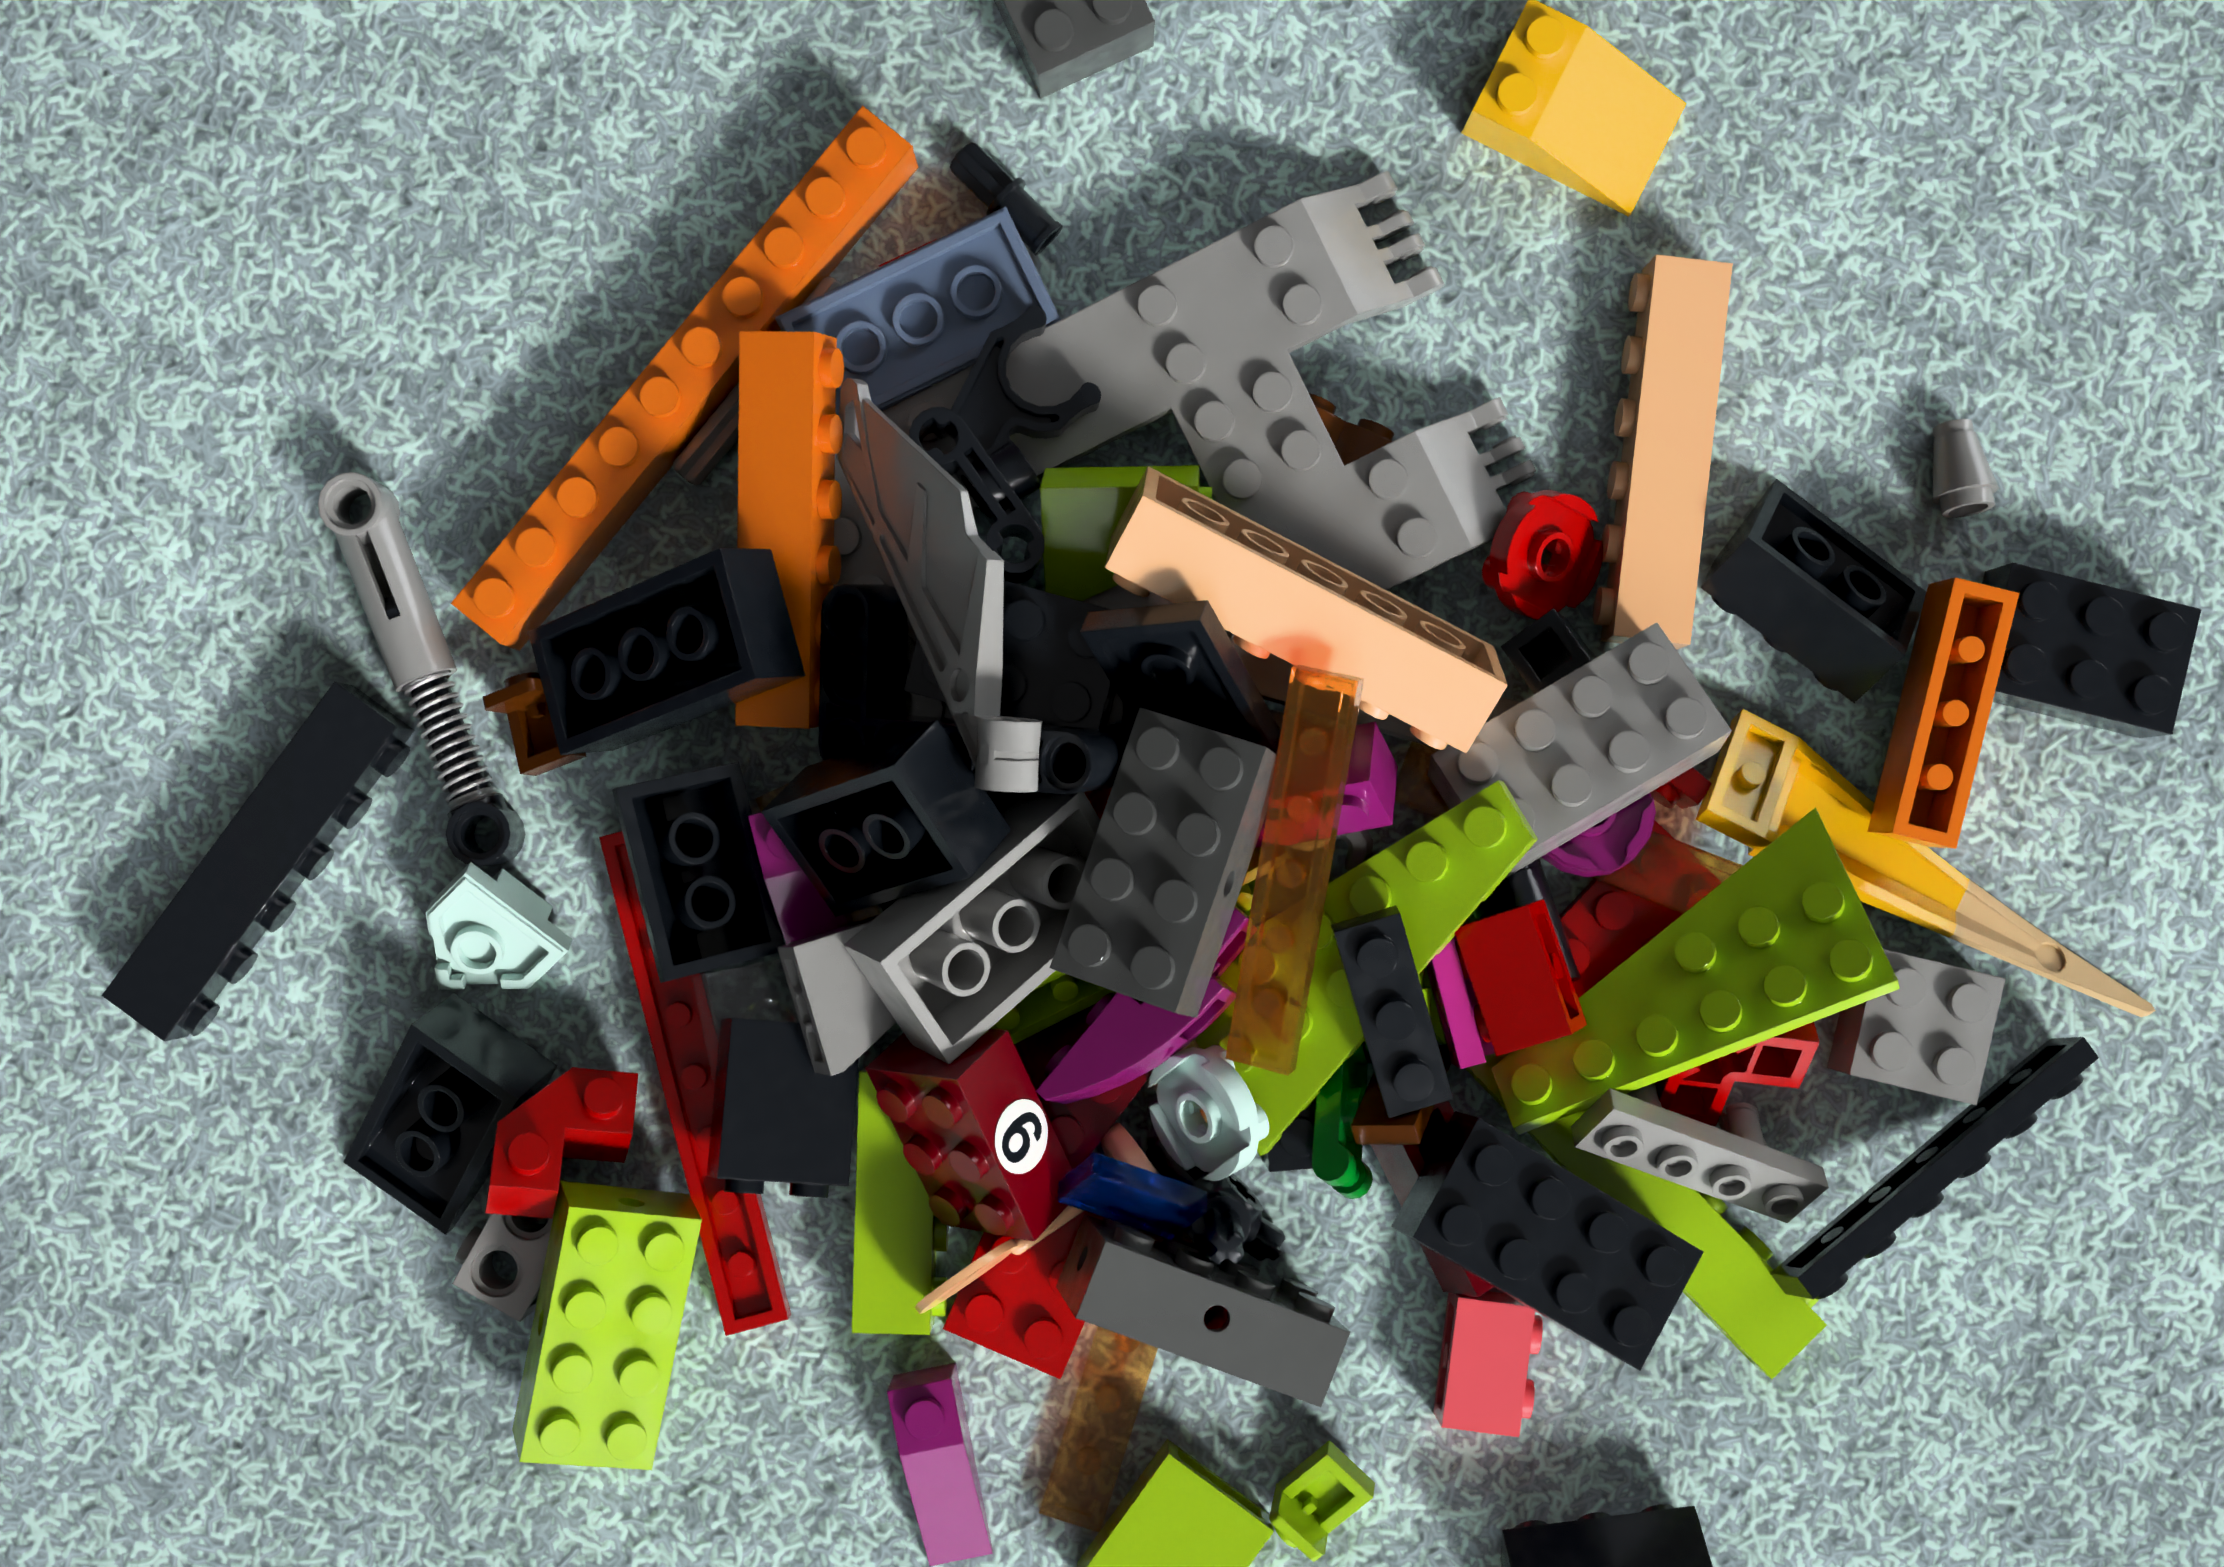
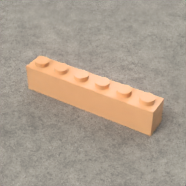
(1665, 448)

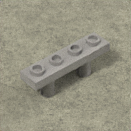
(1718, 1162)

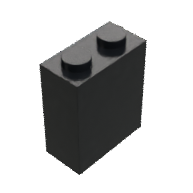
(777, 1114)

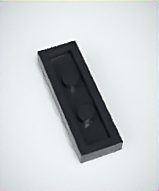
(1392, 1011)

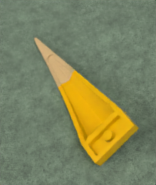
(1775, 778)

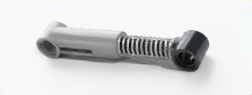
(418, 661)

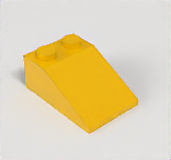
(1574, 109)

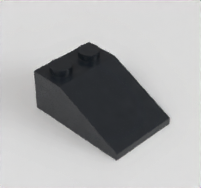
(440, 1110)

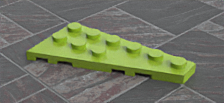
(1436, 884)
(1737, 968)

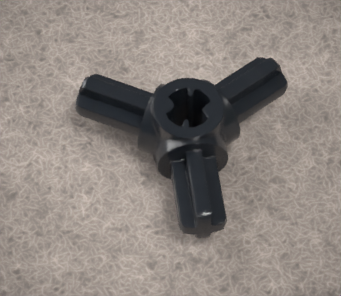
(1232, 1214)

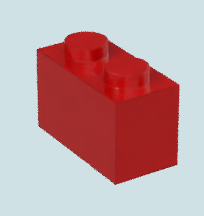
(1518, 978)

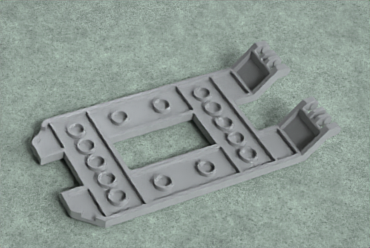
(1215, 351)

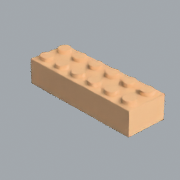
(1306, 610)

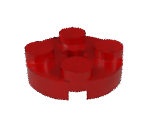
(1518, 545)

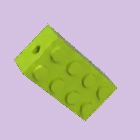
(605, 1326)

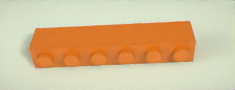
(790, 495)

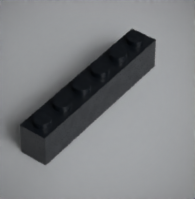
(260, 863)

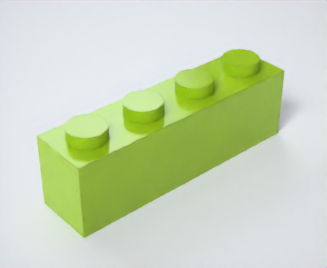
(893, 1230)

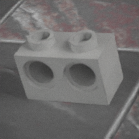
(525, 1243)

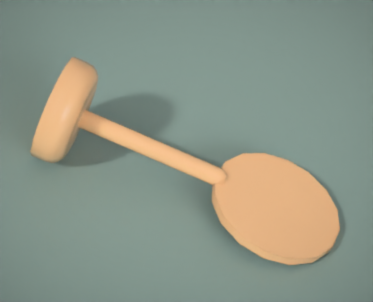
(1115, 1144)

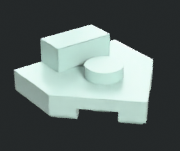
(492, 932)

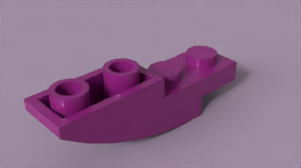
(1134, 1036)

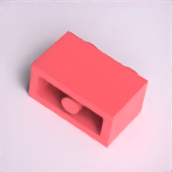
(1486, 1364)

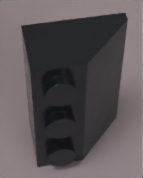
(1816, 593)
(697, 871)
(1643, 1539)

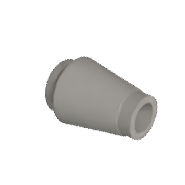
(1961, 471)

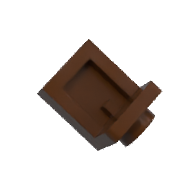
(529, 724)

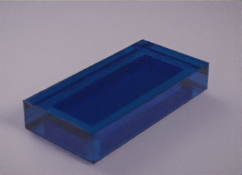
(1132, 1196)

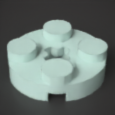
(1234, 1122)

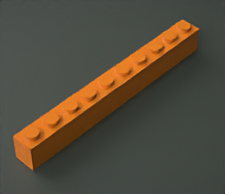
(685, 381)

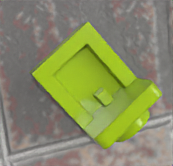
(1318, 1499)

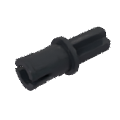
(1000, 190)

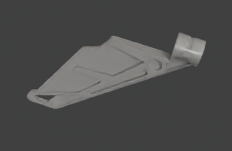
(944, 581)

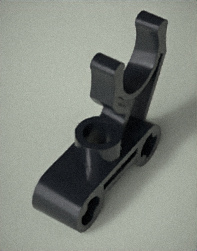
(984, 455)

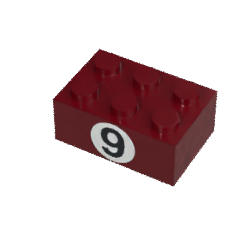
(974, 1135)

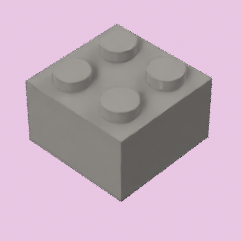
(1925, 1034)

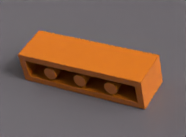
(1943, 712)

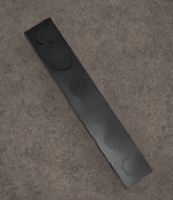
(1950, 1154)

